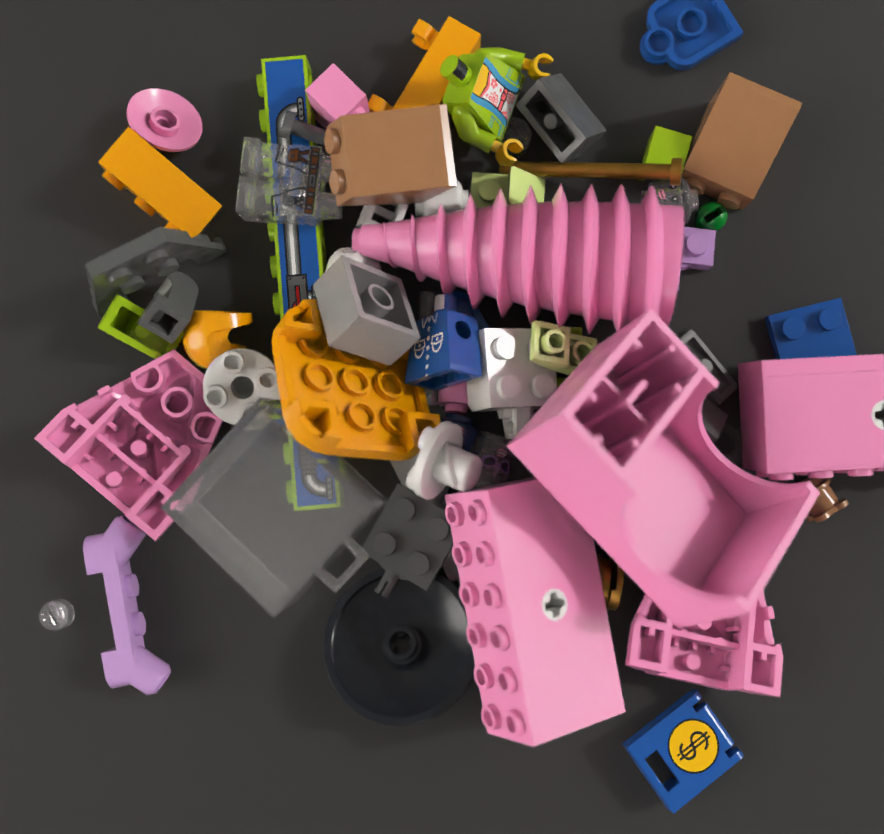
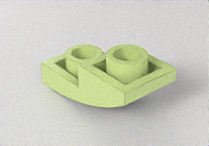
(557, 347)

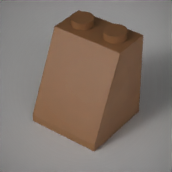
(738, 141)
(390, 156)

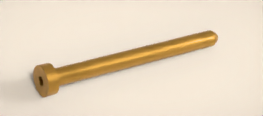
(602, 170)

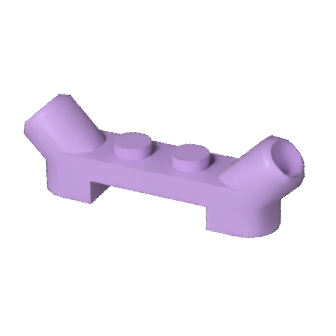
(130, 660)

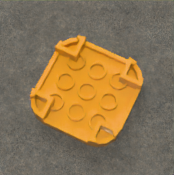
(343, 400)

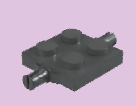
(410, 539)

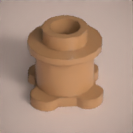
(826, 502)

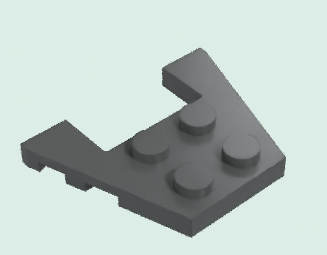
(153, 253)

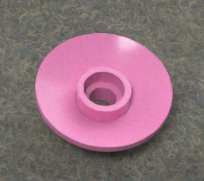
(164, 120)

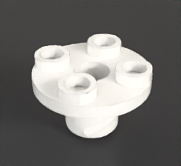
(237, 382)
(443, 462)

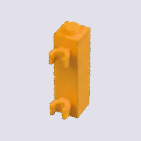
(427, 83)

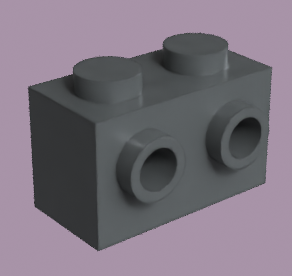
(560, 117)

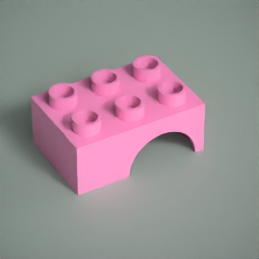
(648, 484)

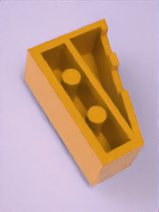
(158, 184)

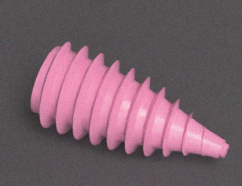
(545, 255)

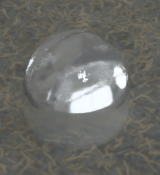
(61, 611)

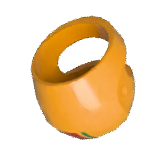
(208, 334)

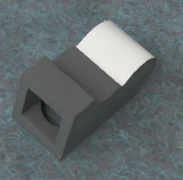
(171, 307)

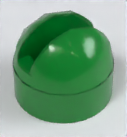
(716, 223)

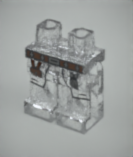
(285, 184)

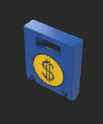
(690, 745)

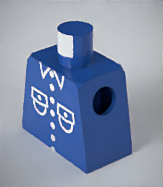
(447, 348)

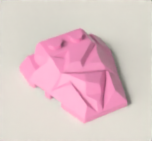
(138, 438)
(716, 654)

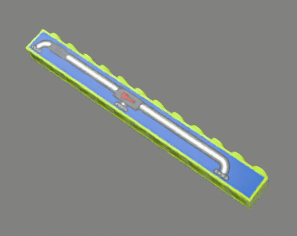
(298, 248)

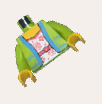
(484, 93)

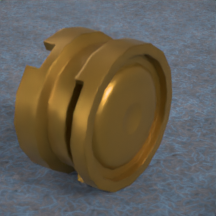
(612, 581)

